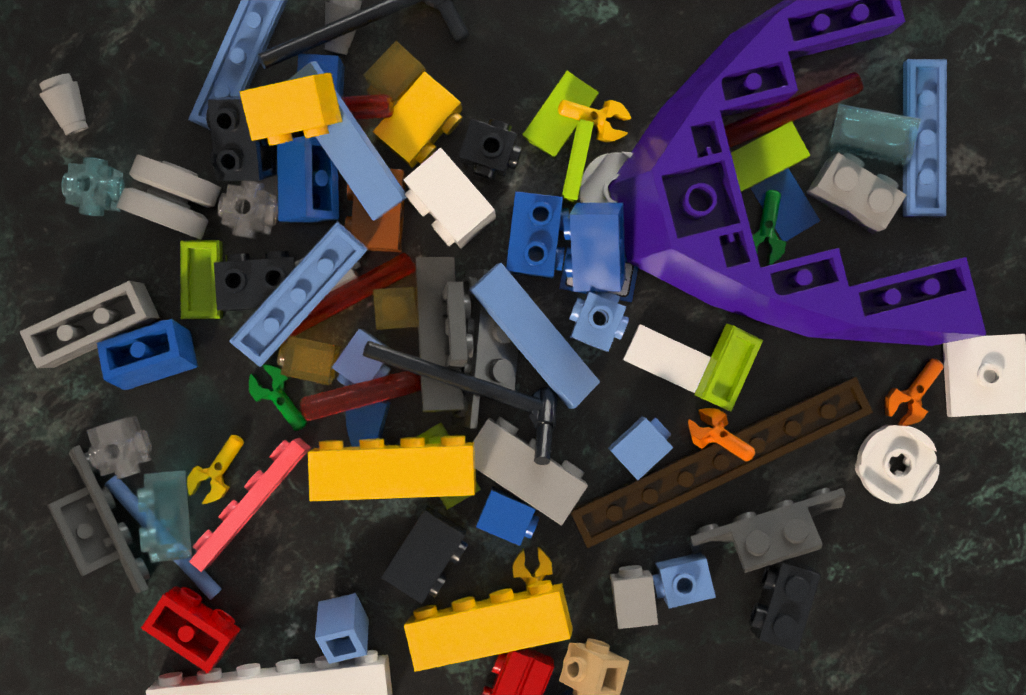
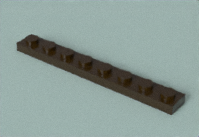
(716, 465)

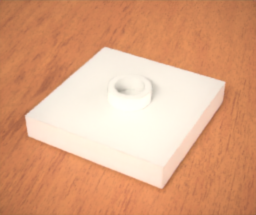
(985, 375)

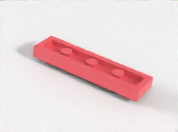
(237, 514)

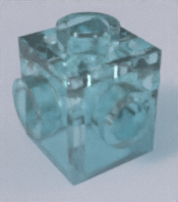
(105, 188)

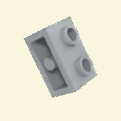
(857, 192)

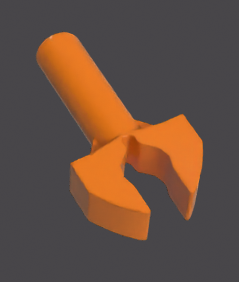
(913, 394)
(718, 420)

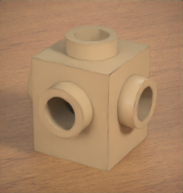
(593, 669)

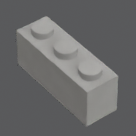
(90, 322)
(511, 463)

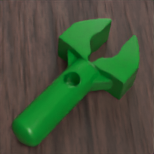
(768, 225)
(277, 396)

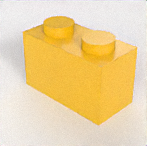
(291, 107)
(419, 121)

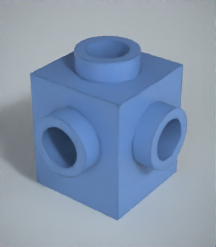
(594, 335)

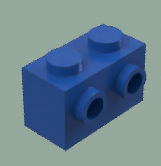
(306, 182)
(535, 235)
(596, 247)
(147, 354)

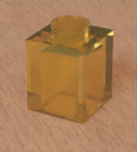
(394, 73)
(395, 308)
(308, 359)

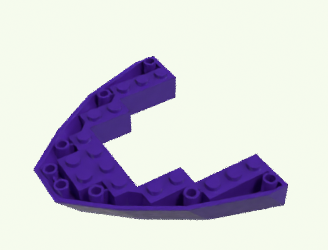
(690, 216)

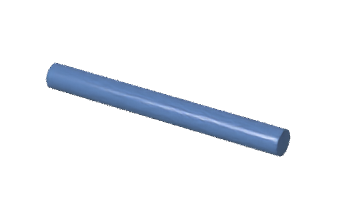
(130, 503)

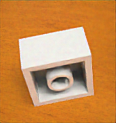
(450, 198)

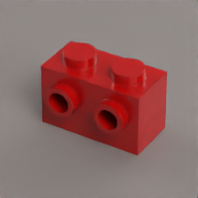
(191, 627)

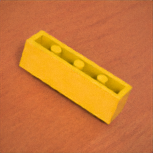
(392, 470)
(488, 626)

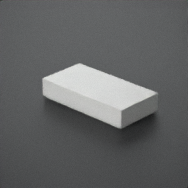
(666, 358)

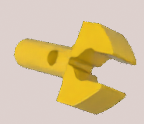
(610, 108)
(215, 471)
(543, 569)

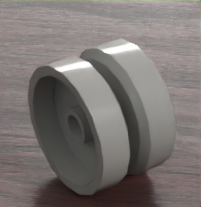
(169, 196)

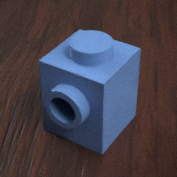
(354, 366)
(642, 446)
(683, 580)
(342, 628)

